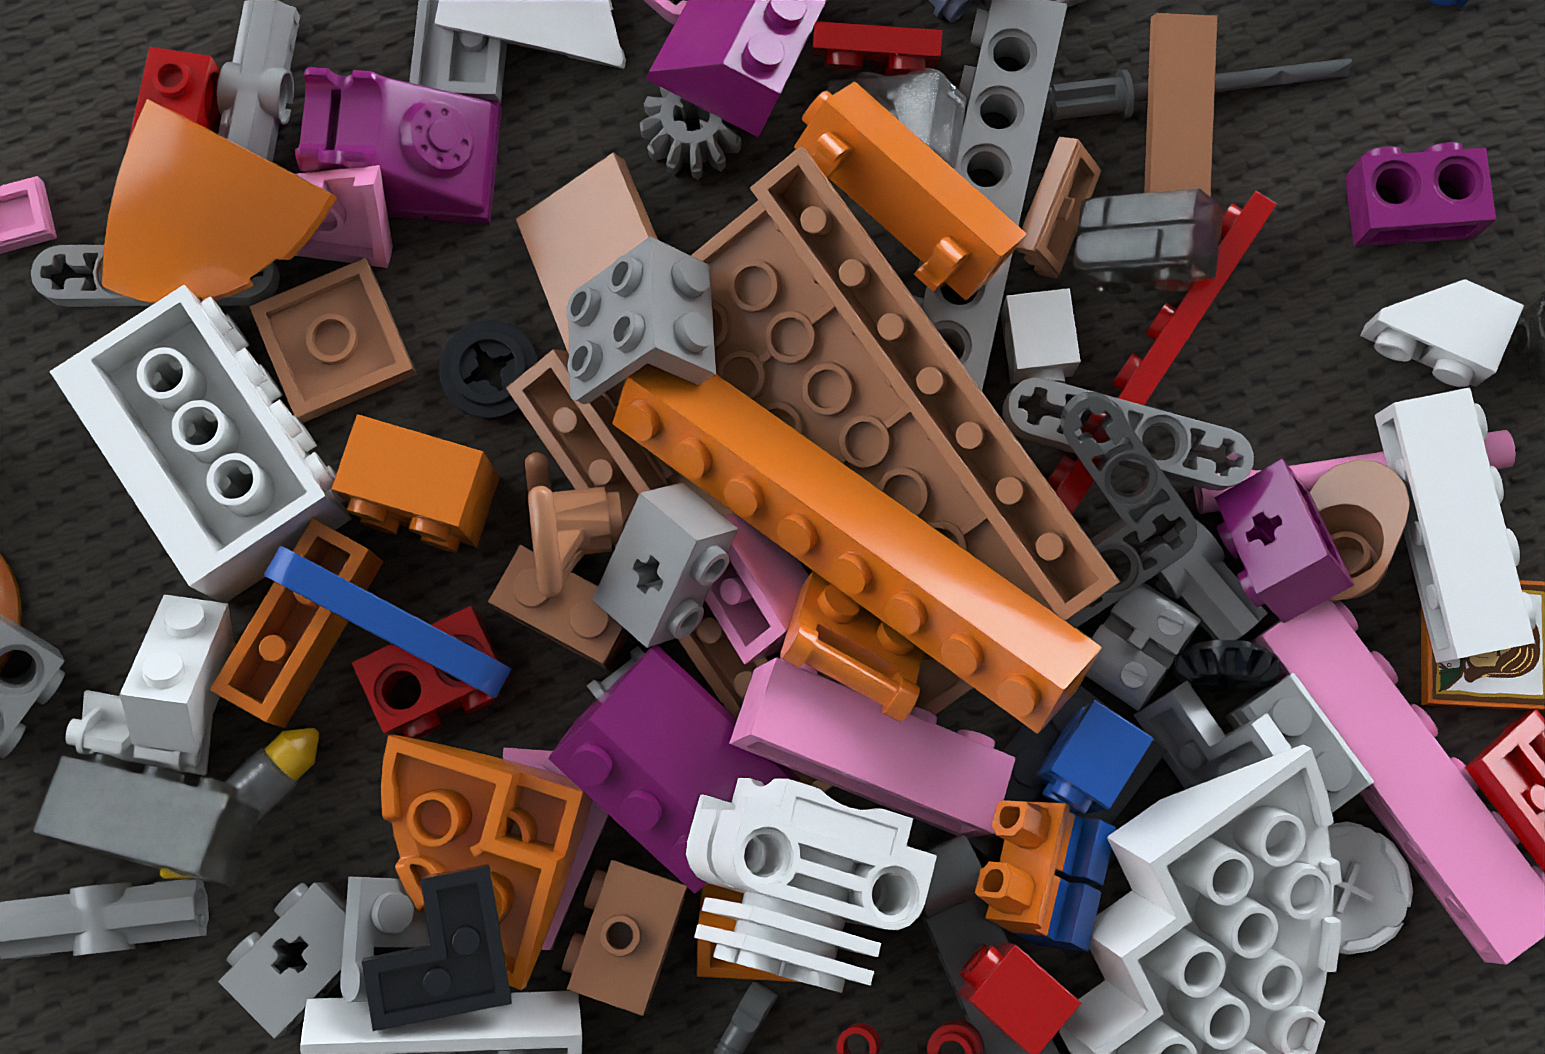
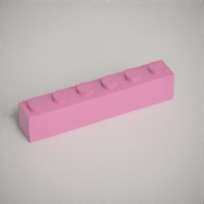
(1417, 789)

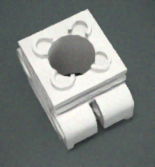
(803, 876)

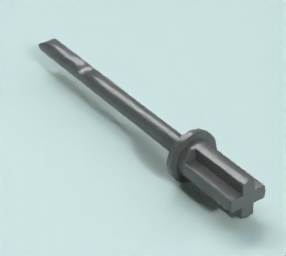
(1119, 93)

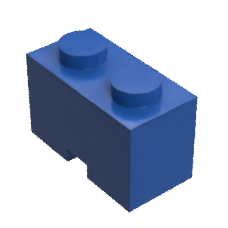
(1092, 759)

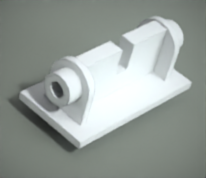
(106, 732)

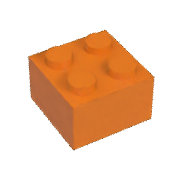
(416, 482)

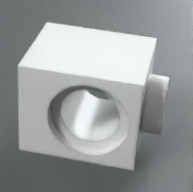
(1040, 335)

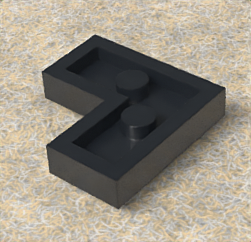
(459, 969)

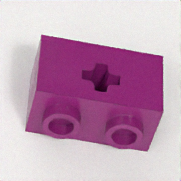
(1281, 543)

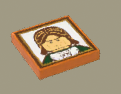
(1493, 679)

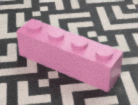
(852, 745)

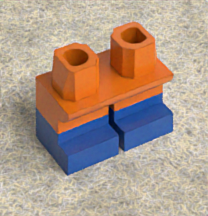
(1044, 872)

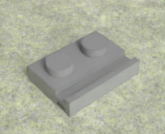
(456, 59)

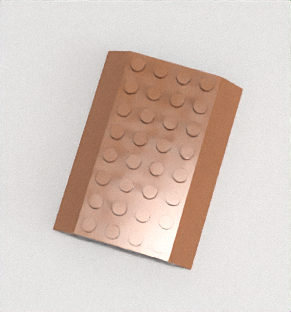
(852, 362)

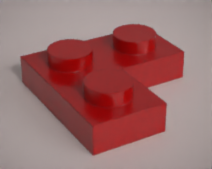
(891, 48)

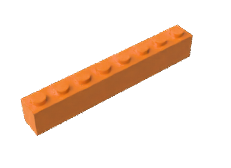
(860, 541)

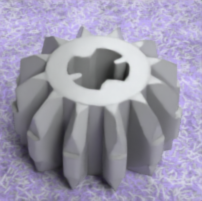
(672, 141)

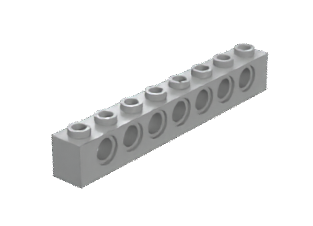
(1031, 36)

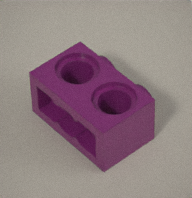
(1422, 207)

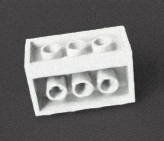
(201, 441)

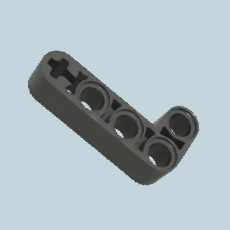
(959, 927)

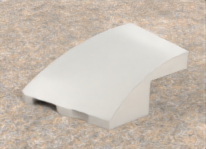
(564, 27)

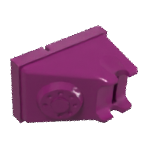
(430, 143)

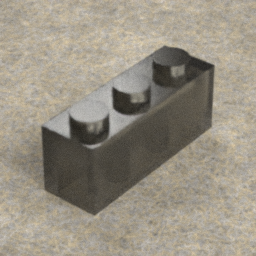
(148, 818)

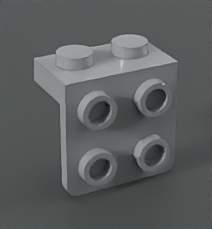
(641, 312)

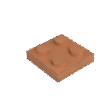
(332, 340)

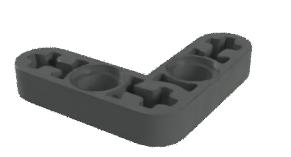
(1134, 508)

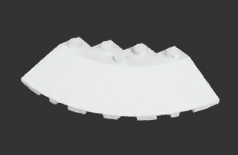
(1222, 921)

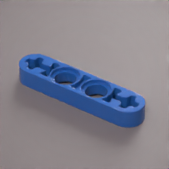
(387, 621)

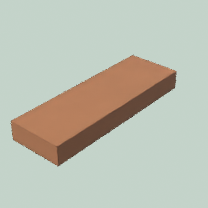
(1180, 102)

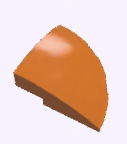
(201, 212)
(478, 810)

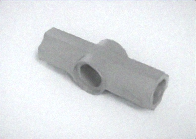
(259, 79)
(103, 918)

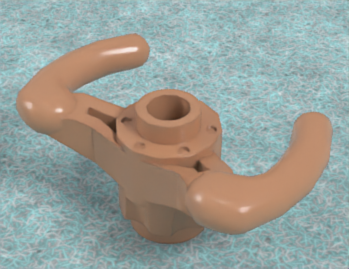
(567, 524)

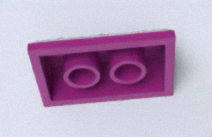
(735, 55)
(653, 752)

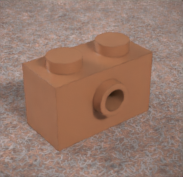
(625, 936)

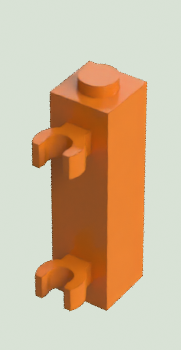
(909, 190)

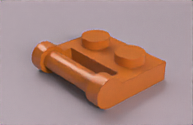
(852, 647)

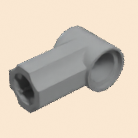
(1208, 588)

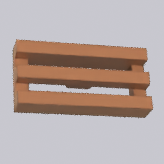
(1057, 205)

